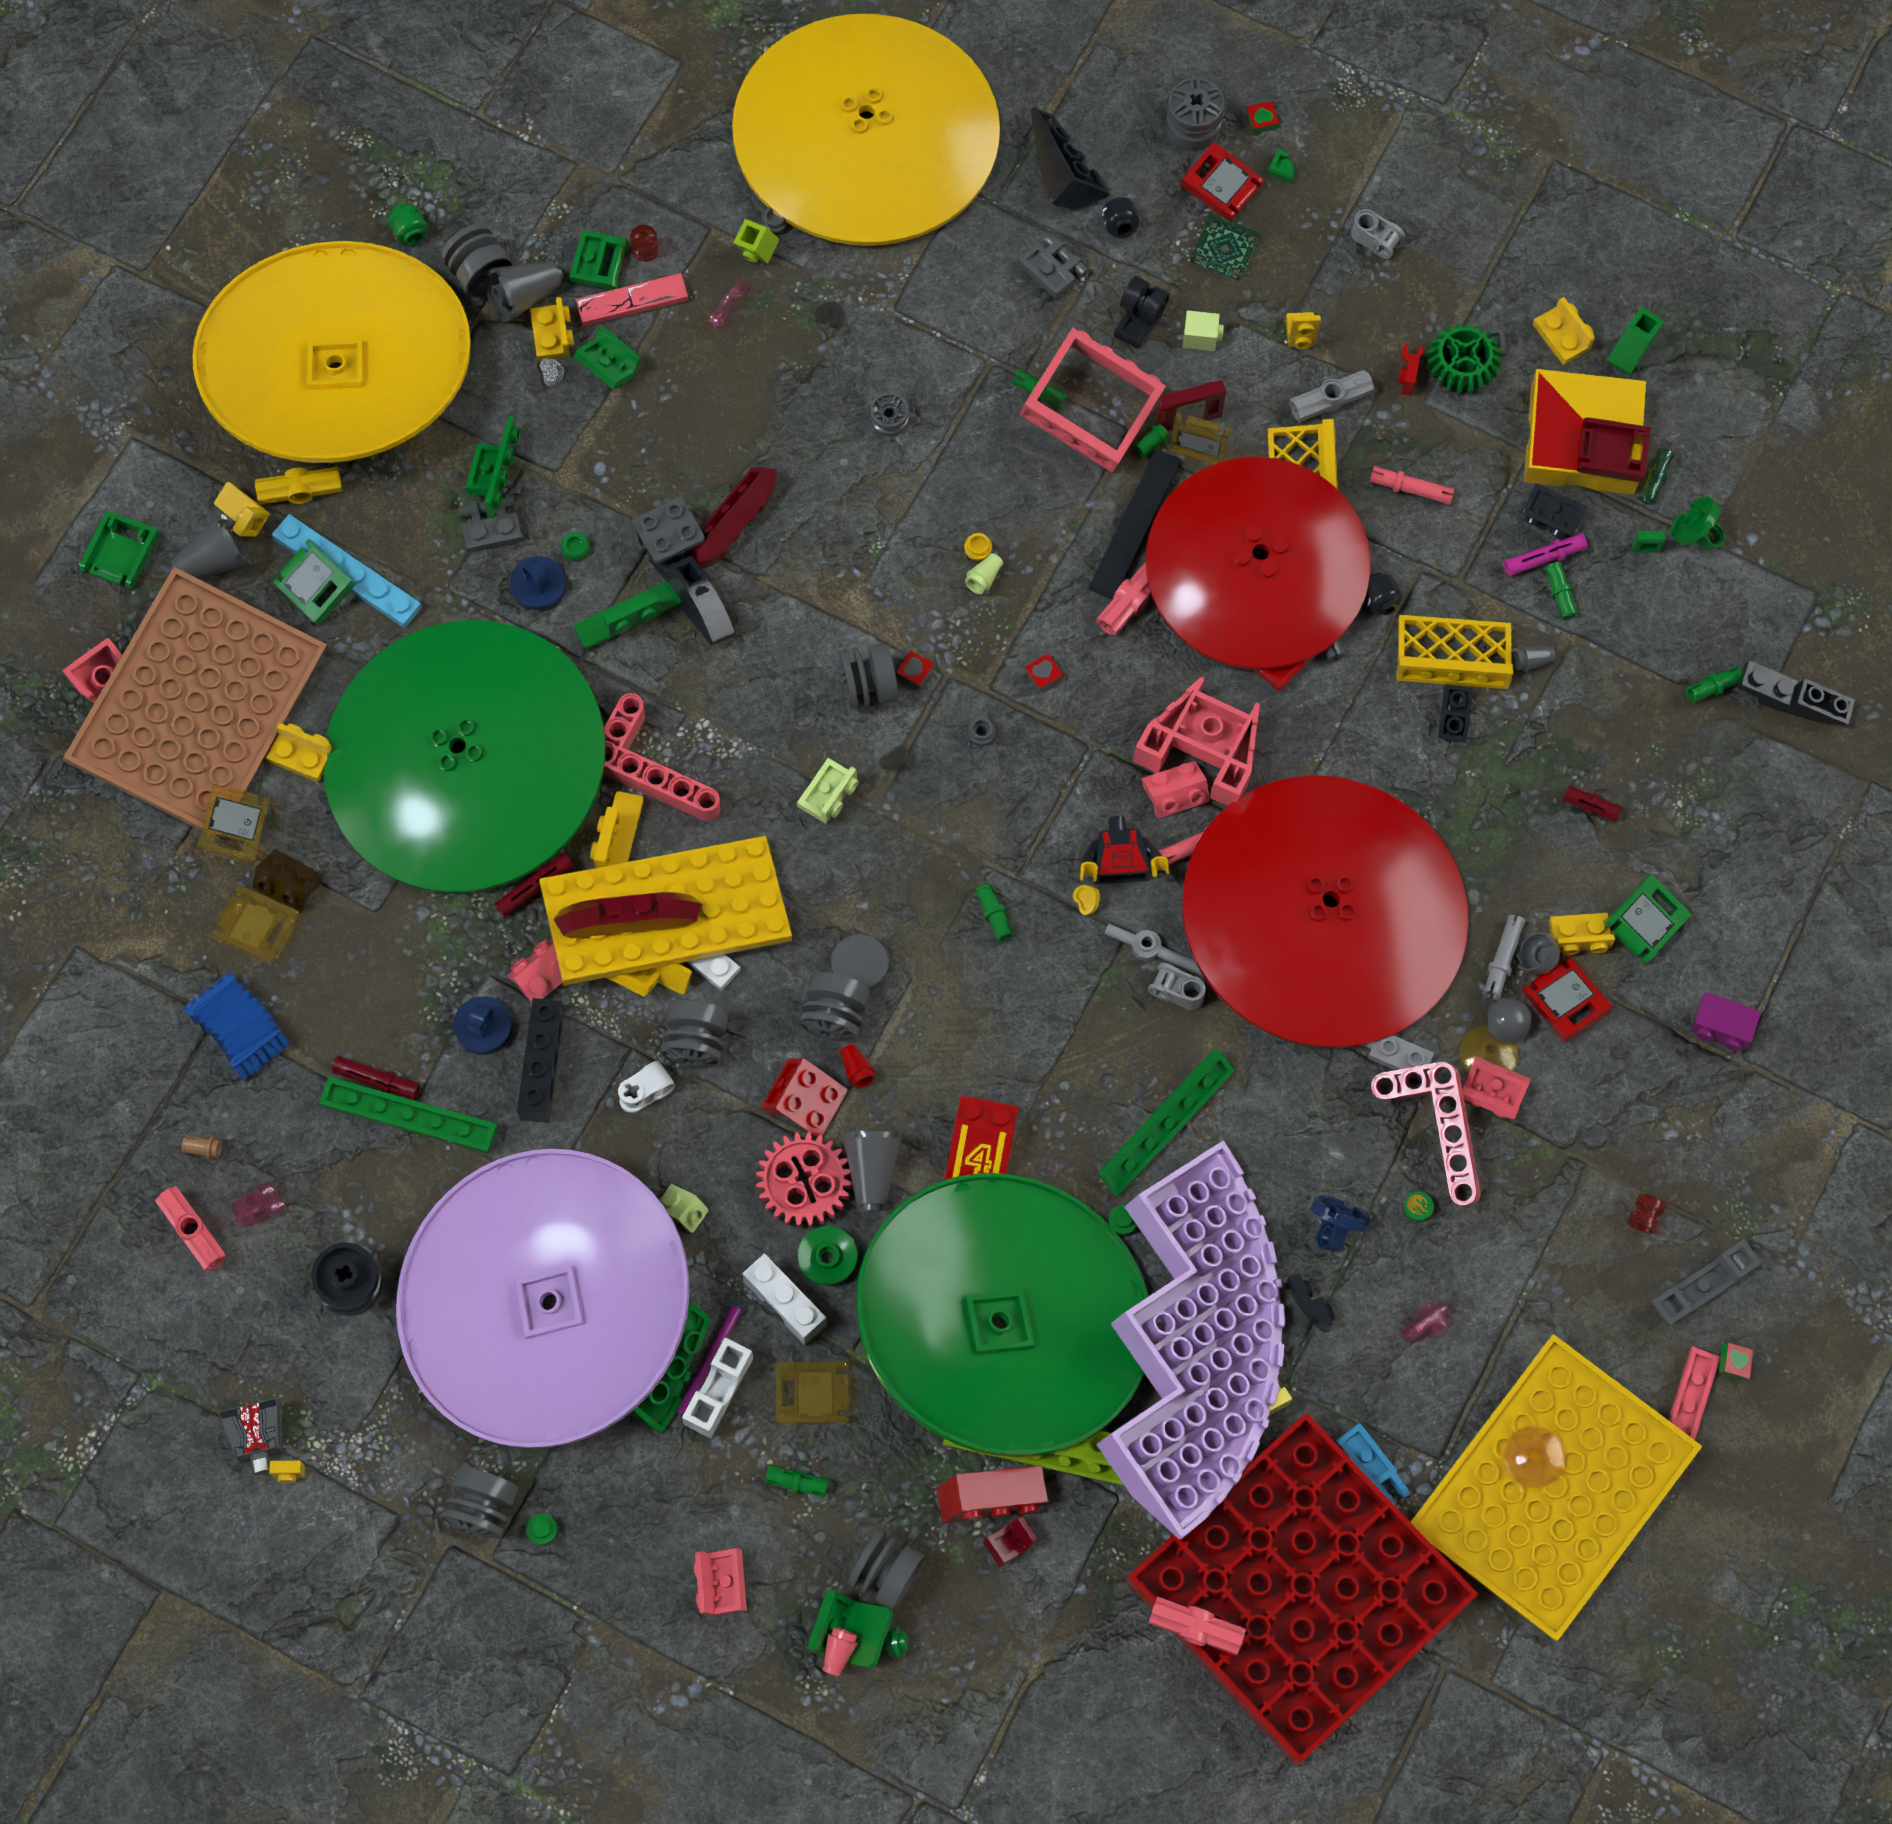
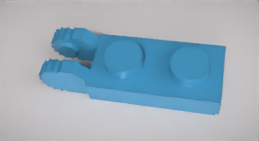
(1371, 1460)

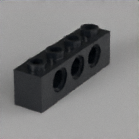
(541, 1060)

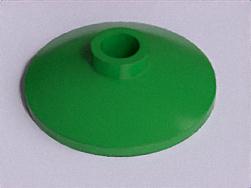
(827, 1241)

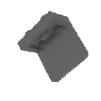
(667, 530)

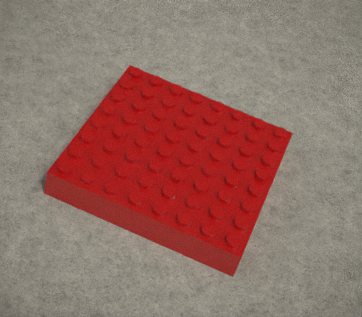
(1318, 1577)

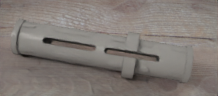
(1500, 967)

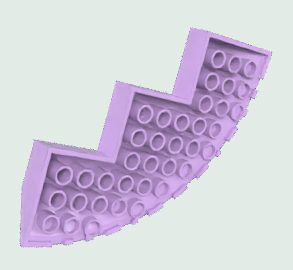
(1201, 1341)

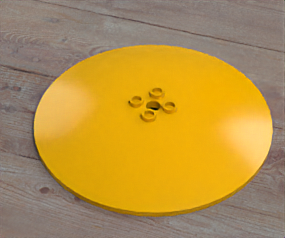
(858, 176)
(289, 317)

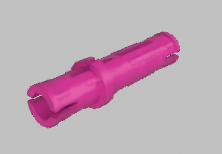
(1555, 551)

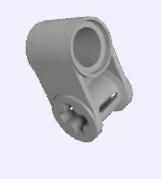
(1378, 234)
(1172, 984)

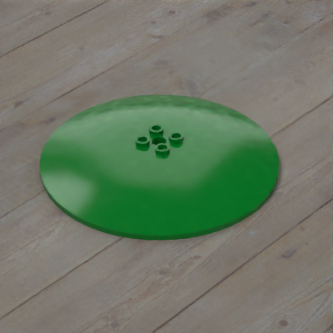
(478, 813)
(1011, 1253)

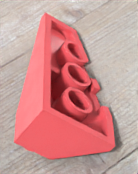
(93, 669)

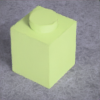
(1202, 330)

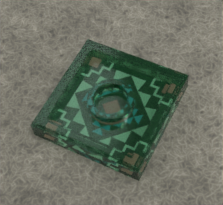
(1225, 247)

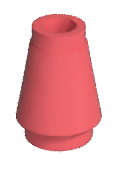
(838, 1650)

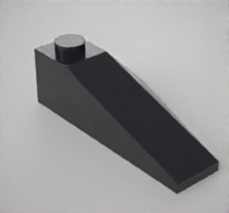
(1062, 166)

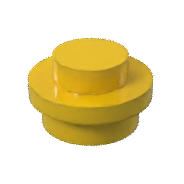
(978, 546)

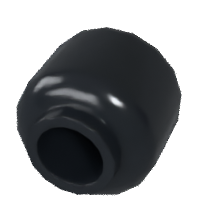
(1120, 217)
(1383, 594)

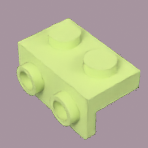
(827, 790)

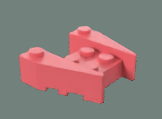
(1208, 732)

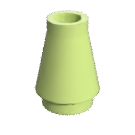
(982, 575)

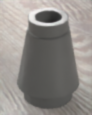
(1531, 657)

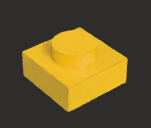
(287, 1471)

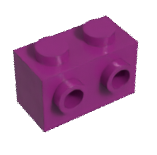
(1725, 1022)

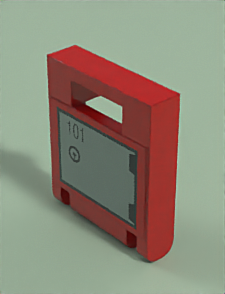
(1225, 185)
(1562, 995)

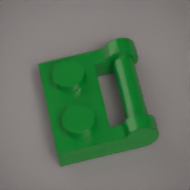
(590, 258)

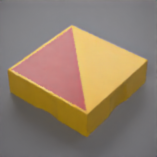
(1556, 423)

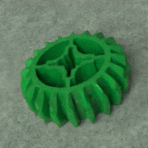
(1464, 344)

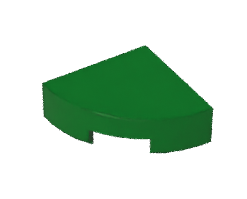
(1281, 167)

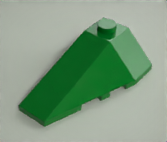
(664, 1400)

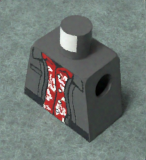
(255, 1433)

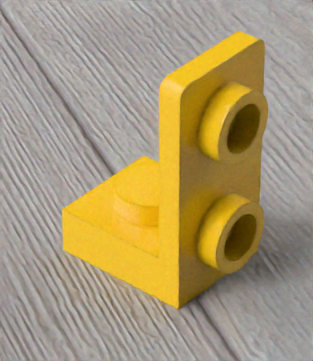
(1302, 329)
(242, 509)

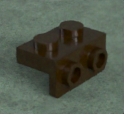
(286, 880)

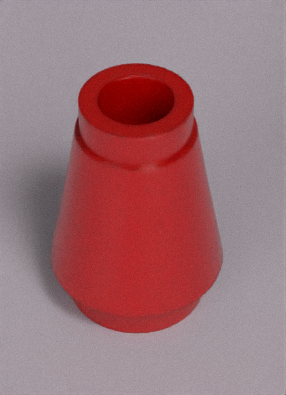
(857, 1068)

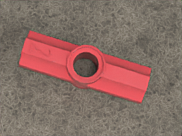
(1127, 601)
(181, 1215)
(1197, 1626)

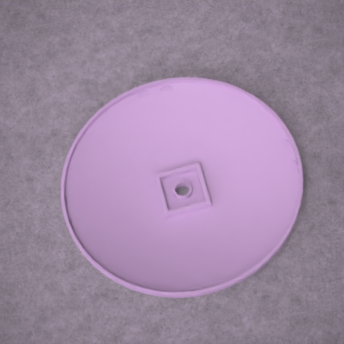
(479, 1284)

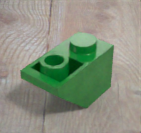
(1636, 341)

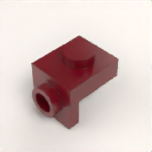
(1011, 1541)

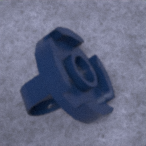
(538, 583)
(482, 1025)
(1336, 1221)

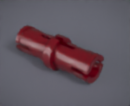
(1592, 803)

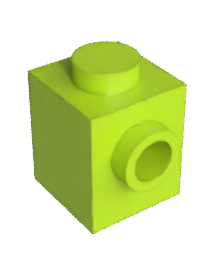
(756, 242)

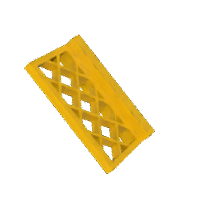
(1325, 443)
(1454, 669)

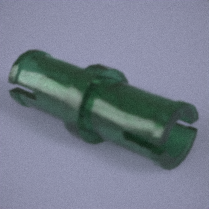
(1656, 476)

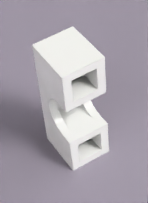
(788, 1301)
(719, 1388)

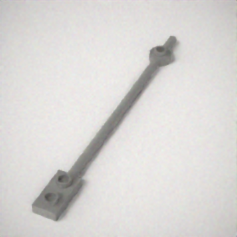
(1389, 1052)

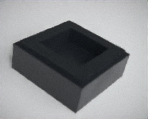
(1132, 330)

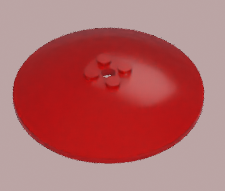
(1250, 608)

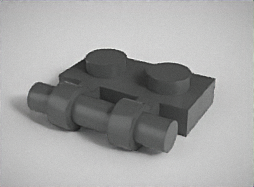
(1048, 271)
(490, 532)

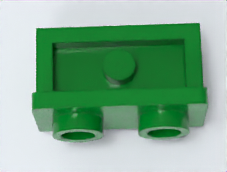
(609, 358)

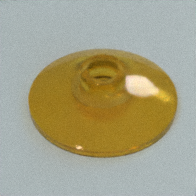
(1474, 1046)
(1523, 1468)

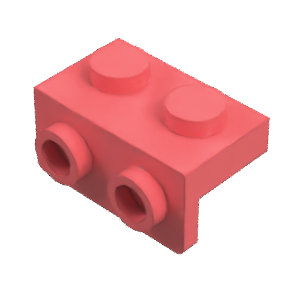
(1177, 789)
(538, 973)
(1495, 1088)
(720, 1582)

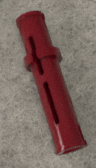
(506, 905)
(388, 1082)

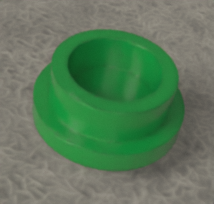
(1121, 1221)
(541, 1529)
(897, 1642)

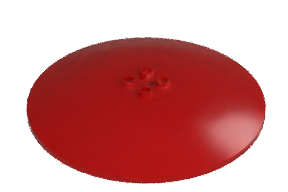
(1314, 968)

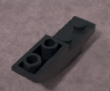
(697, 597)
(1796, 698)

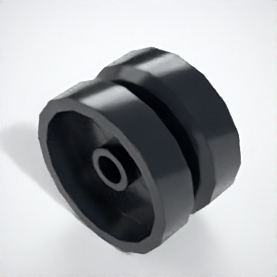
(354, 1294)

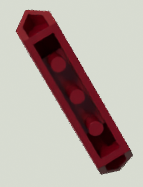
(733, 514)
(628, 914)

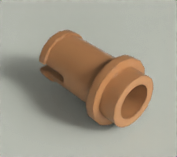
(202, 1146)

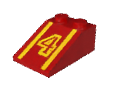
(981, 1137)

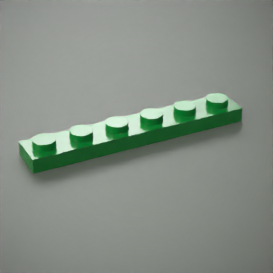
(408, 1115)
(1165, 1122)

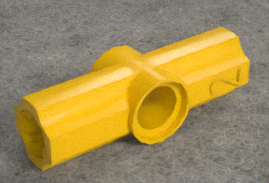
(298, 485)

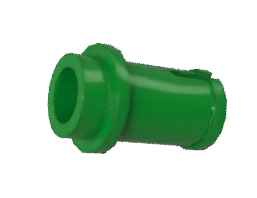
(1151, 440)

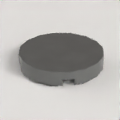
(861, 959)

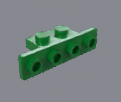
(490, 467)
(626, 615)

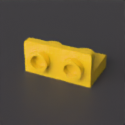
(550, 331)
(1565, 331)
(299, 752)
(1581, 933)

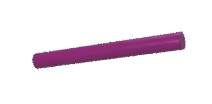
(703, 1372)

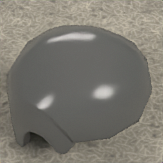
(1539, 954)
(1508, 1020)

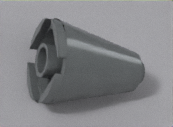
(520, 286)
(212, 551)
(872, 1165)

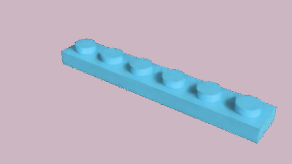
(370, 585)

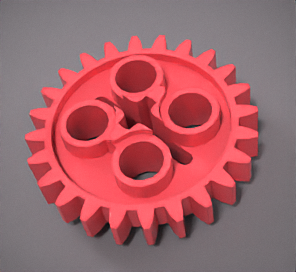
(780, 1189)

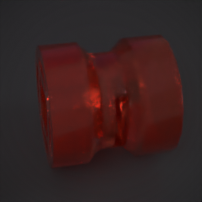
(644, 243)
(1646, 1213)

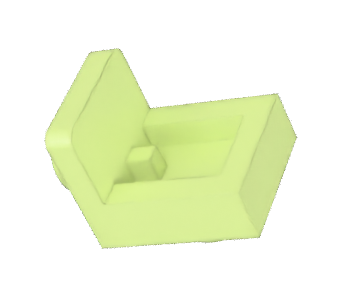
(684, 1207)

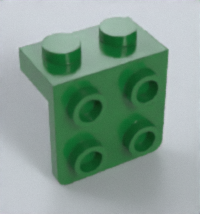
(863, 1619)

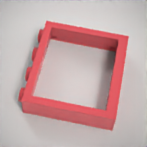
(1071, 433)

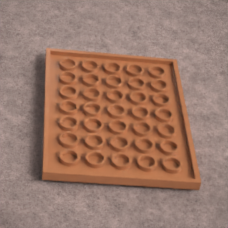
(194, 699)

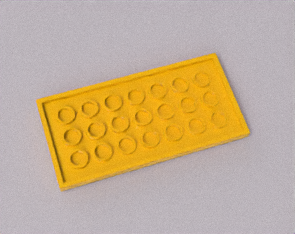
(737, 913)

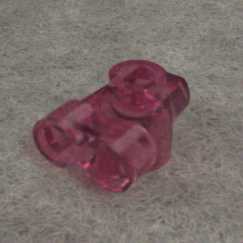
(257, 1204)
(1430, 1319)

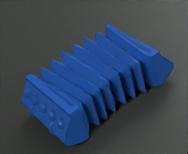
(238, 1025)

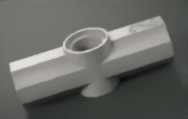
(1345, 389)

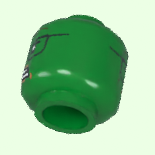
(407, 224)

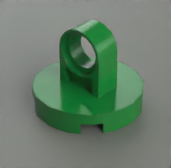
(1697, 523)

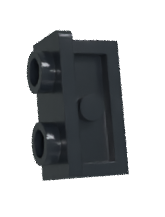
(1553, 510)

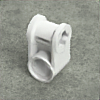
(648, 1084)

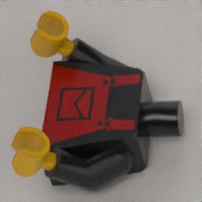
(1121, 856)

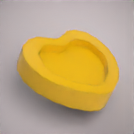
(1087, 899)

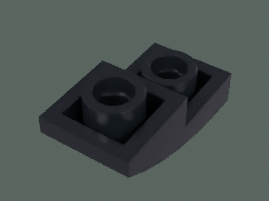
(1455, 713)
(1315, 1310)

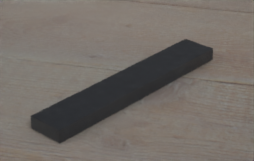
(1135, 523)

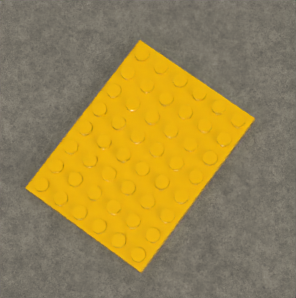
(1558, 1541)

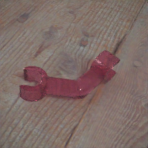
(718, 316)

